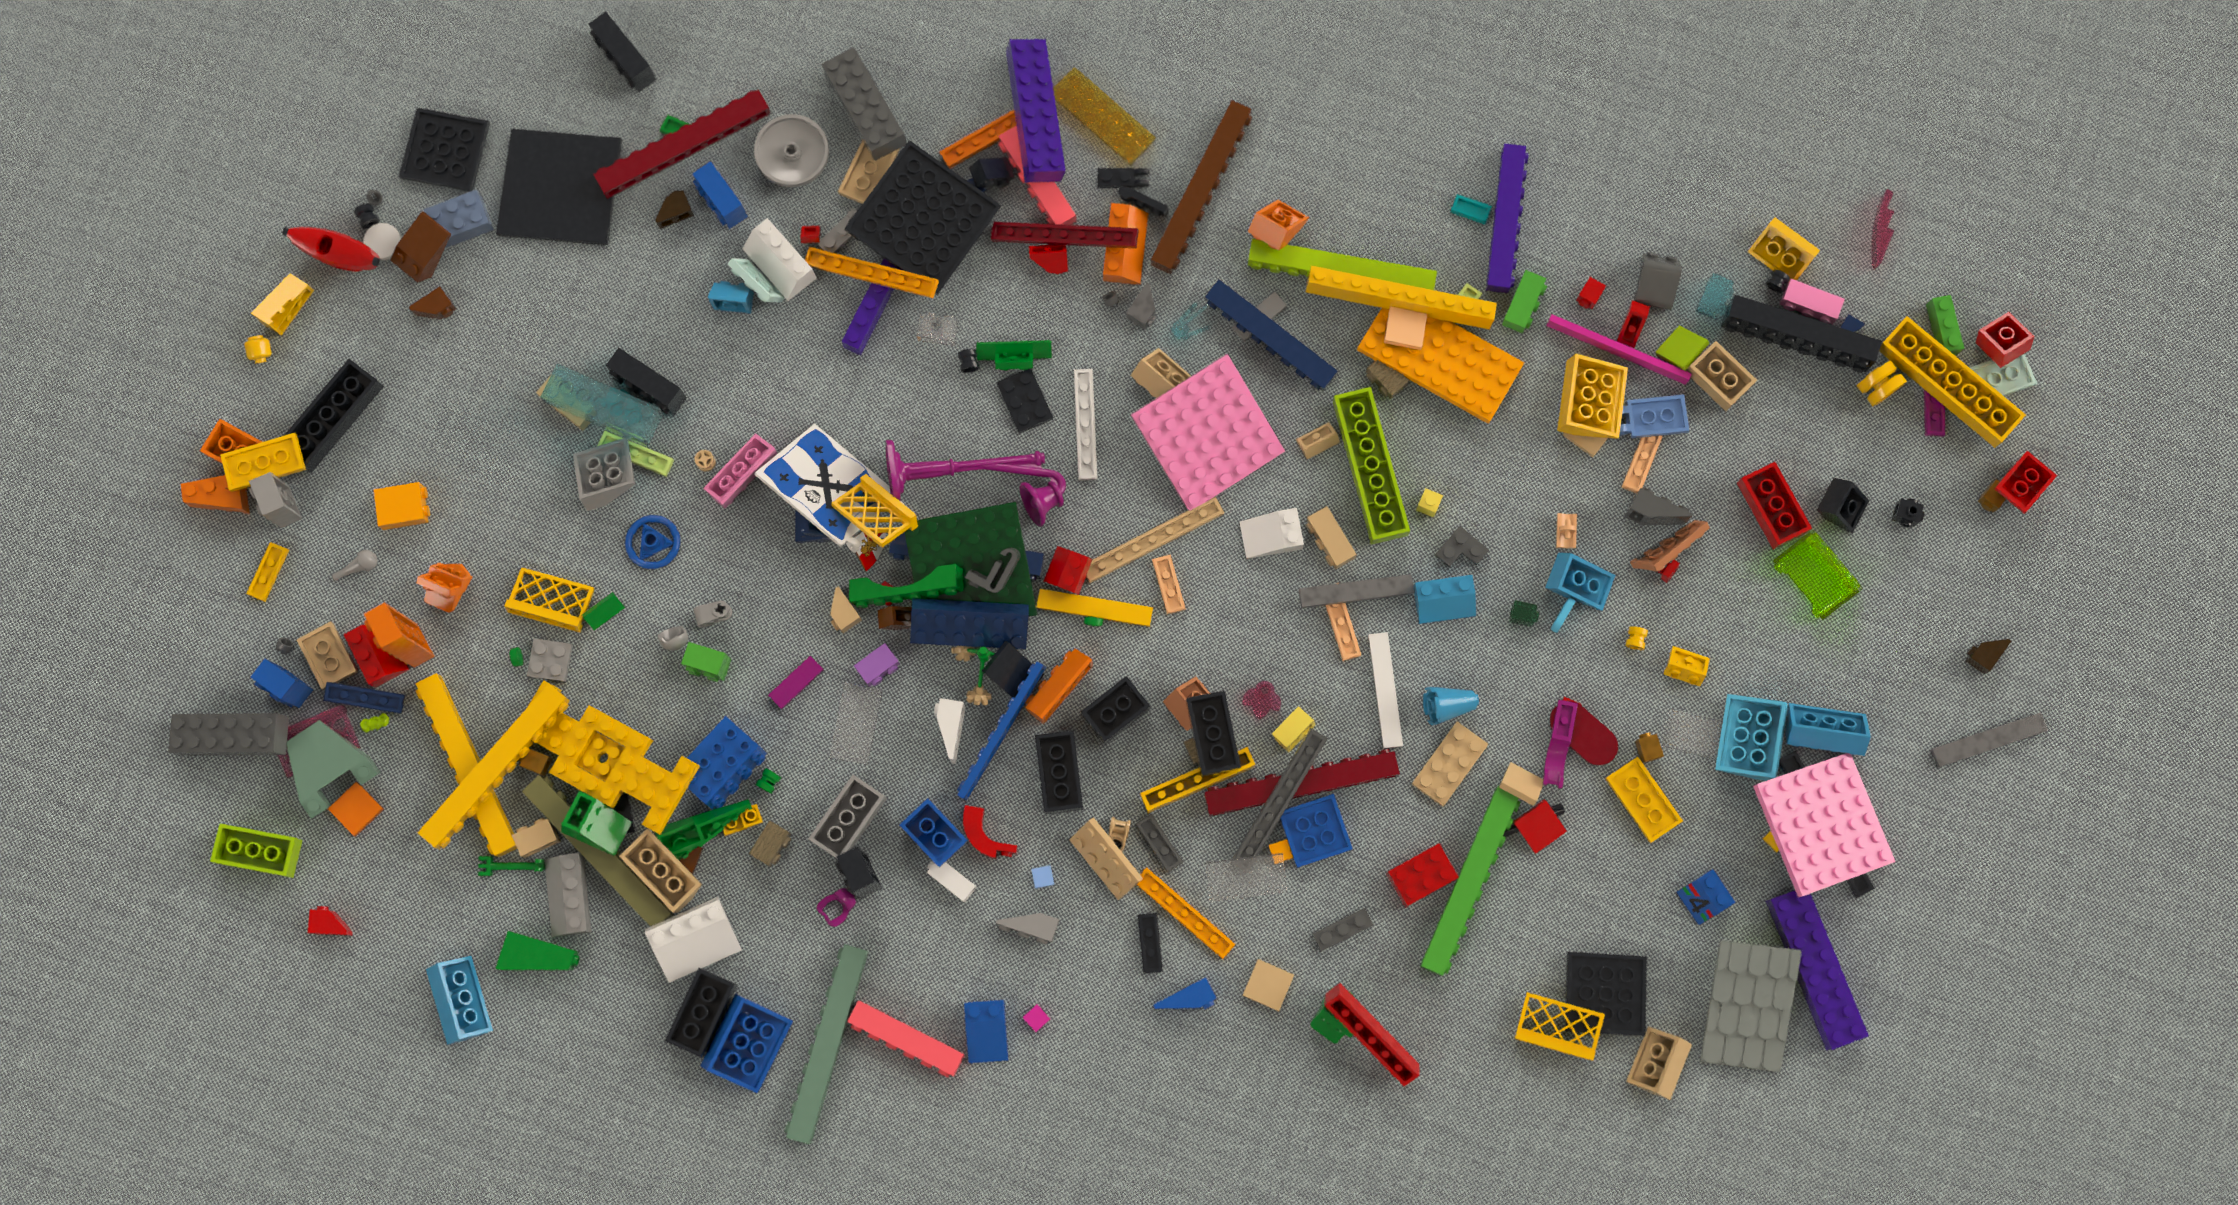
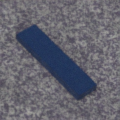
(364, 697)

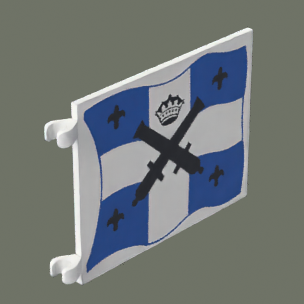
(812, 476)

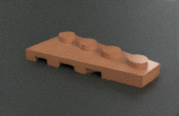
(1670, 548)

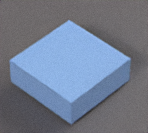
(1042, 876)

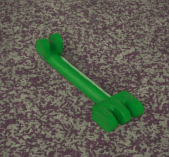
(537, 866)

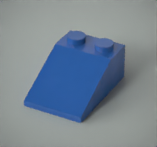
(933, 832)
(986, 1031)

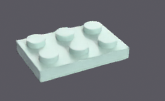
(755, 280)

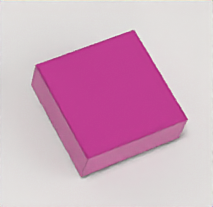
(1036, 1018)

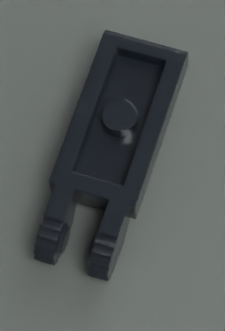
(1121, 177)
(1141, 201)

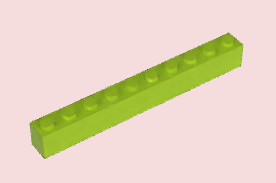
(1299, 260)

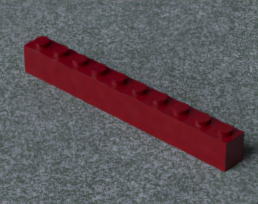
(682, 143)
(1316, 781)

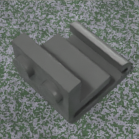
(1658, 280)
(977, 579)

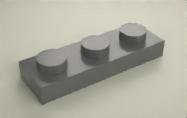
(1342, 929)

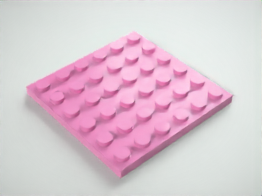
(1208, 432)
(1824, 824)

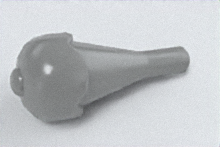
(365, 561)

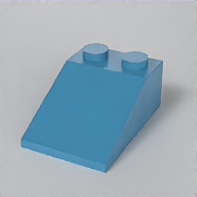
(1580, 580)

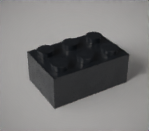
(1115, 710)

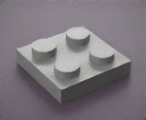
(549, 660)

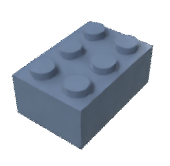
(462, 217)

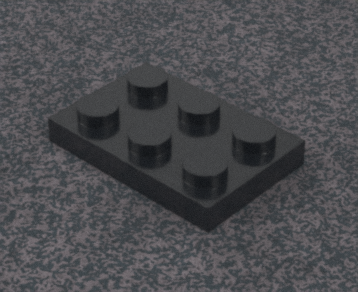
(1024, 400)

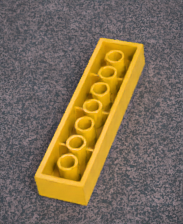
(1951, 382)

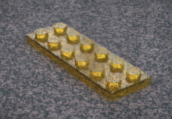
(1103, 116)

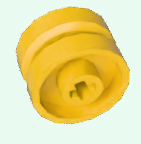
(1881, 383)

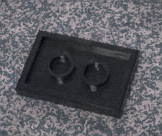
(1008, 669)

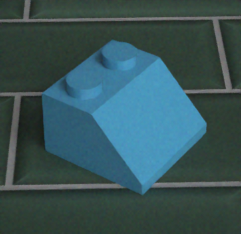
(731, 297)

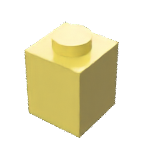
(1429, 502)

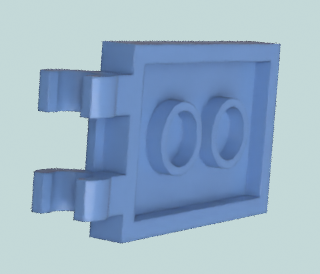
(1655, 417)

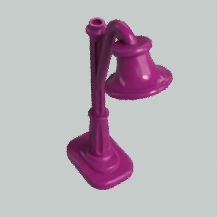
(1035, 500)

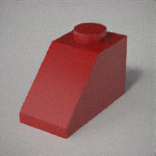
(1050, 257)
(1633, 323)
(327, 922)

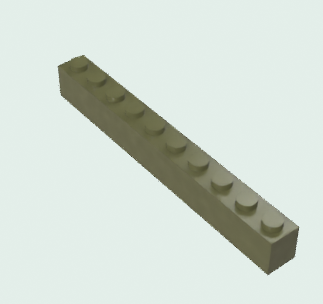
(613, 869)

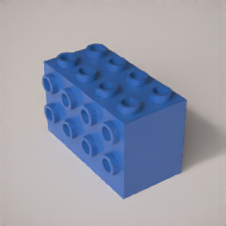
(724, 762)

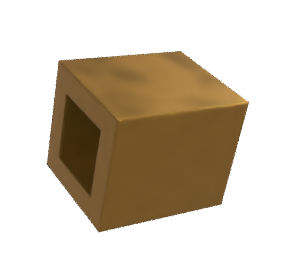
(1991, 499)
(1649, 747)
(536, 762)

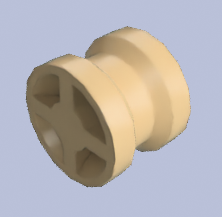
(703, 456)

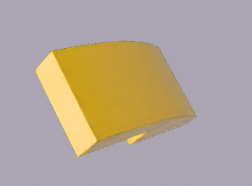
(745, 820)

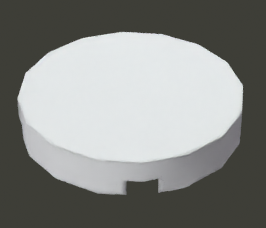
(382, 239)

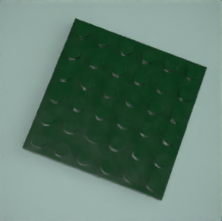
(974, 542)

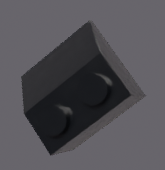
(1843, 504)

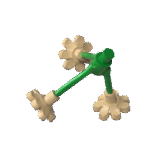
(978, 694)

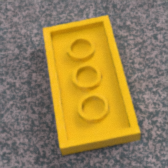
(279, 456)
(1644, 799)

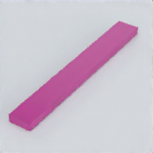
(1619, 349)

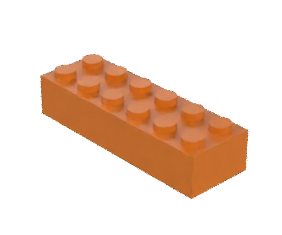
(398, 635)

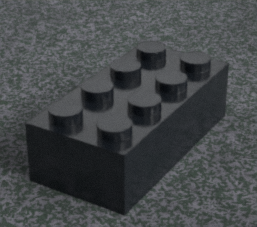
(621, 52)
(646, 382)
(1213, 733)
(1059, 772)
(859, 873)
(701, 1012)

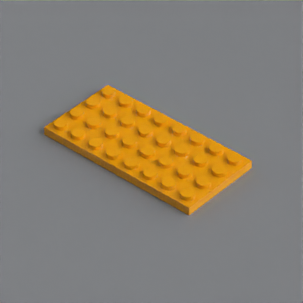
(1449, 364)

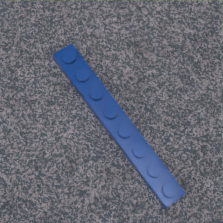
(996, 737)

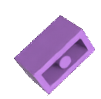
(877, 665)

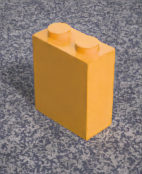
(401, 505)

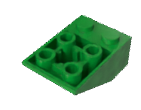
(595, 824)

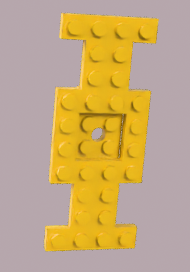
(625, 768)

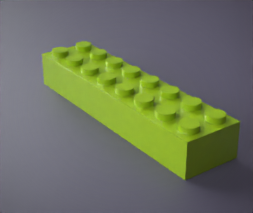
(1371, 465)

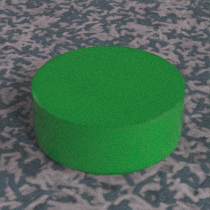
(1092, 621)
(516, 657)

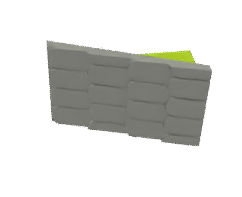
(1750, 1006)

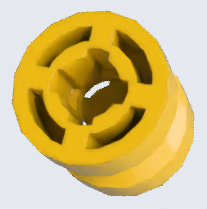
(1636, 638)

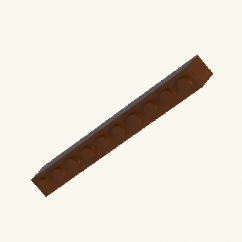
(1201, 187)

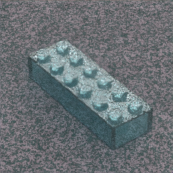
(602, 405)

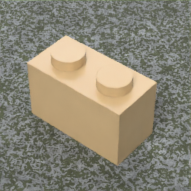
(536, 837)

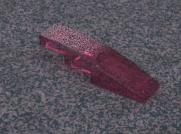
(1881, 233)

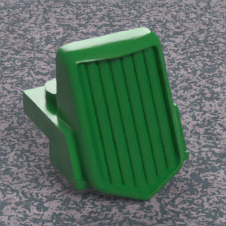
(1328, 1025)

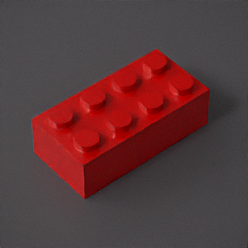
(1774, 505)

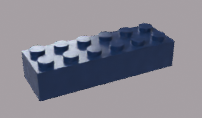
(968, 623)

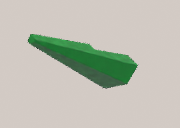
(695, 831)

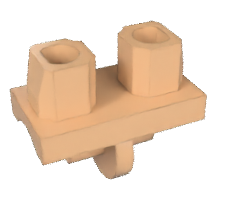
(1566, 531)

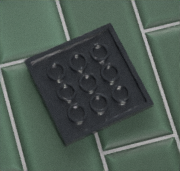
(444, 149)
(1607, 986)

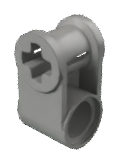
(709, 613)

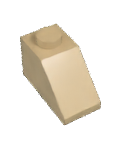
(843, 613)

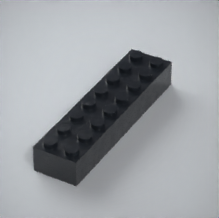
(1801, 334)

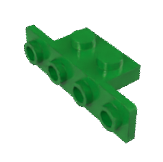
(1014, 353)

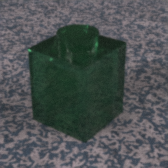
(1523, 613)

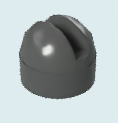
(369, 198)
(1110, 299)
(284, 645)

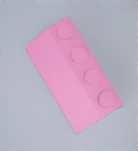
(740, 470)

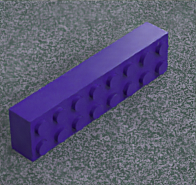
(1035, 110)
(1818, 971)

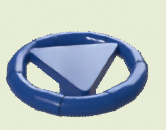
(652, 542)

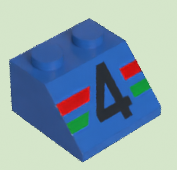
(1705, 897)

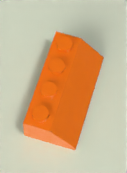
(1126, 264)
(225, 439)
(1059, 685)

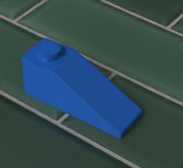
(1194, 996)

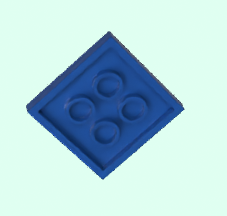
(1315, 831)

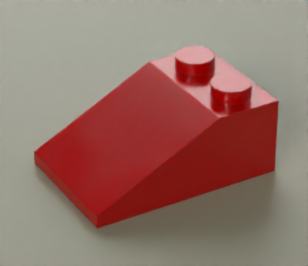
(2025, 482)

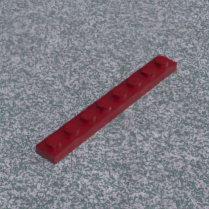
(1065, 235)

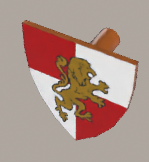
(869, 550)

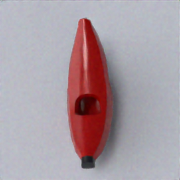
(333, 248)

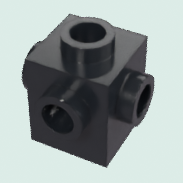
(1908, 512)

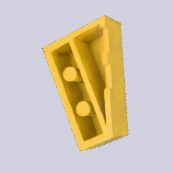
(283, 304)

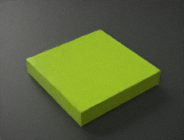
(1682, 348)

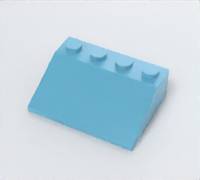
(1751, 737)

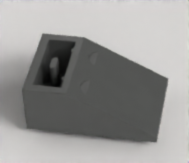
(1653, 510)

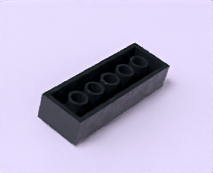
(333, 412)

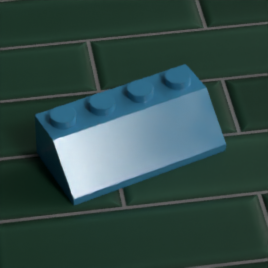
(1827, 729)
(459, 999)

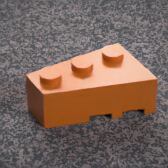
(214, 494)

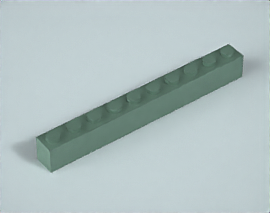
(827, 1044)

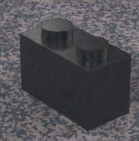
(991, 172)

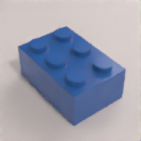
(719, 195)
(281, 684)

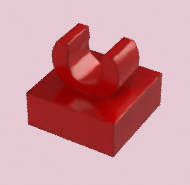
(1669, 570)

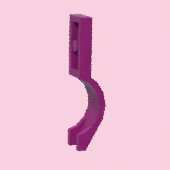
(1559, 743)

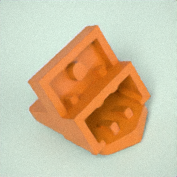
(444, 585)

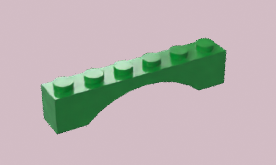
(942, 580)

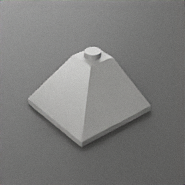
(603, 473)

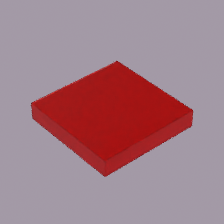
(1539, 826)

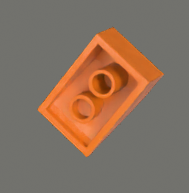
(1277, 224)

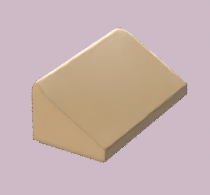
(1318, 440)

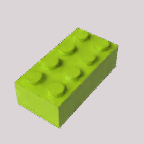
(256, 850)

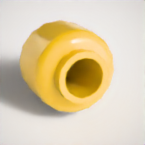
(258, 349)

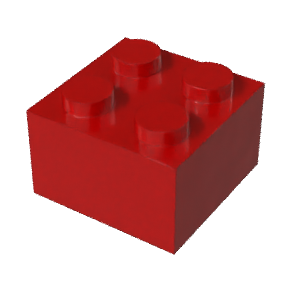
(2004, 339)

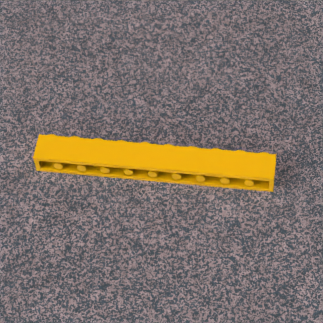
(1386, 294)
(464, 759)
(494, 767)

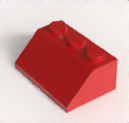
(374, 663)

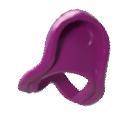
(847, 901)

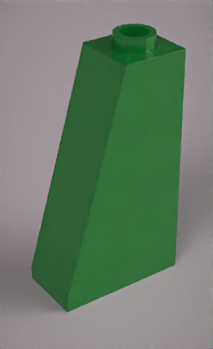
(531, 954)

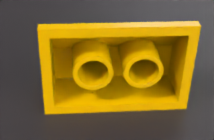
(1783, 249)

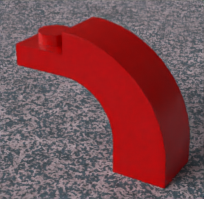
(973, 827)

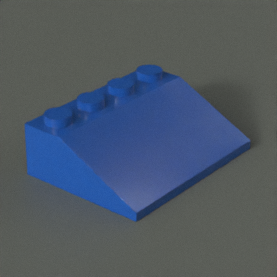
(746, 1043)

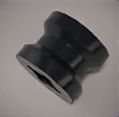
(1777, 281)

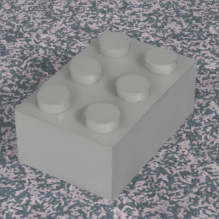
(274, 500)

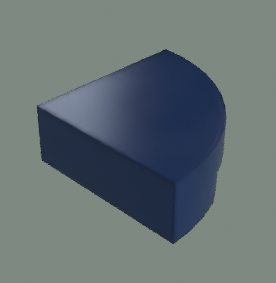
(1852, 324)

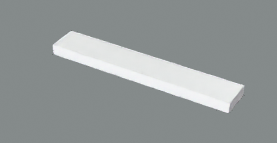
(1085, 424)
(1385, 690)

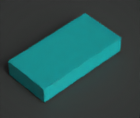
(1470, 209)

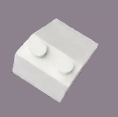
(1272, 533)
(950, 720)

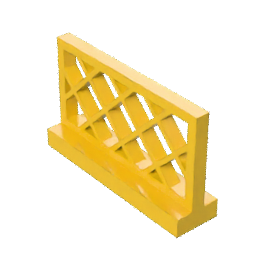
(888, 503)
(541, 613)
(1551, 1042)

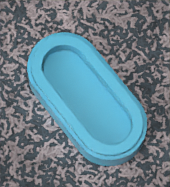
(1562, 614)

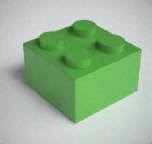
(706, 661)

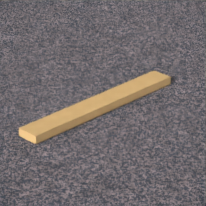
(1154, 539)

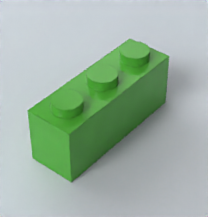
(1525, 302)
(1945, 323)

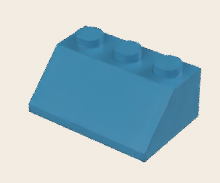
(1445, 599)

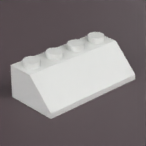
(778, 260)

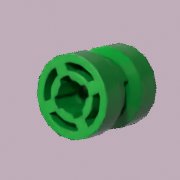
(769, 776)

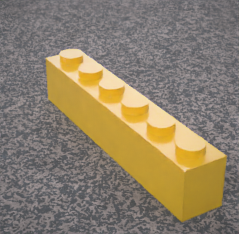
(1190, 783)

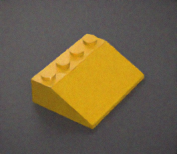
(1592, 397)

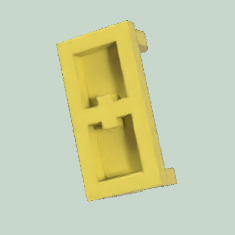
(1293, 729)

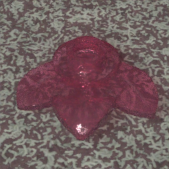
(1262, 702)

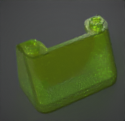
(1818, 574)

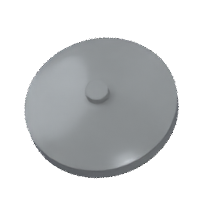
(791, 150)

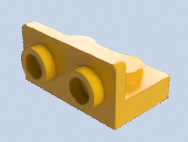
(1687, 666)

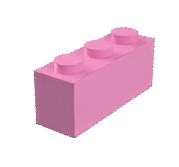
(1811, 302)

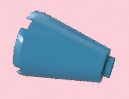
(1448, 703)

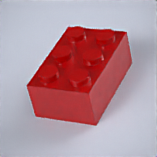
(1422, 875)

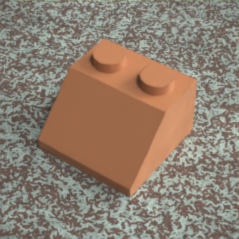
(1176, 700)

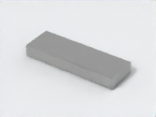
(1270, 307)

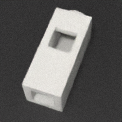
(952, 880)

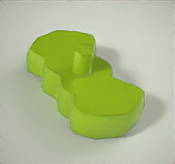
(374, 723)

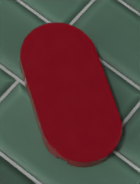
(1590, 738)

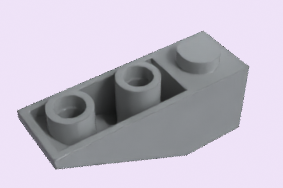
(1035, 925)

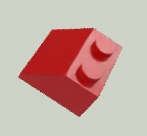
(1068, 570)

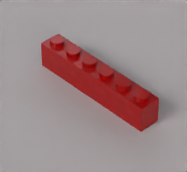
(1372, 1034)

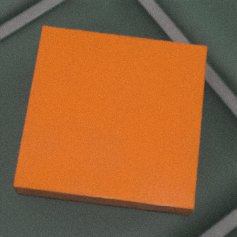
(355, 809)

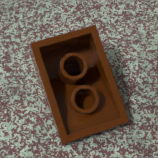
(421, 248)

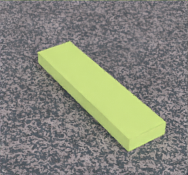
(643, 456)

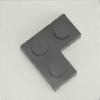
(1461, 543)

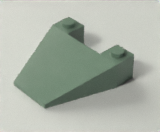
(320, 757)

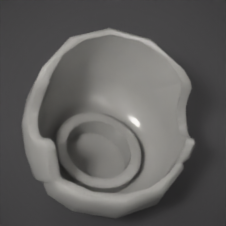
(673, 638)

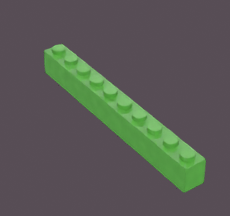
(1468, 885)

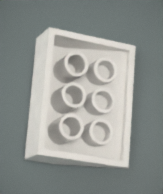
(693, 939)

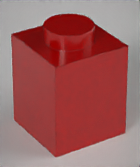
(1590, 293)

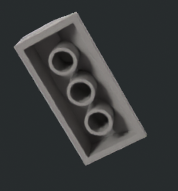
(567, 895)

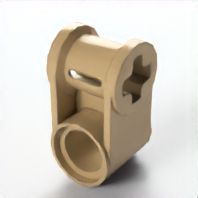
(1119, 831)

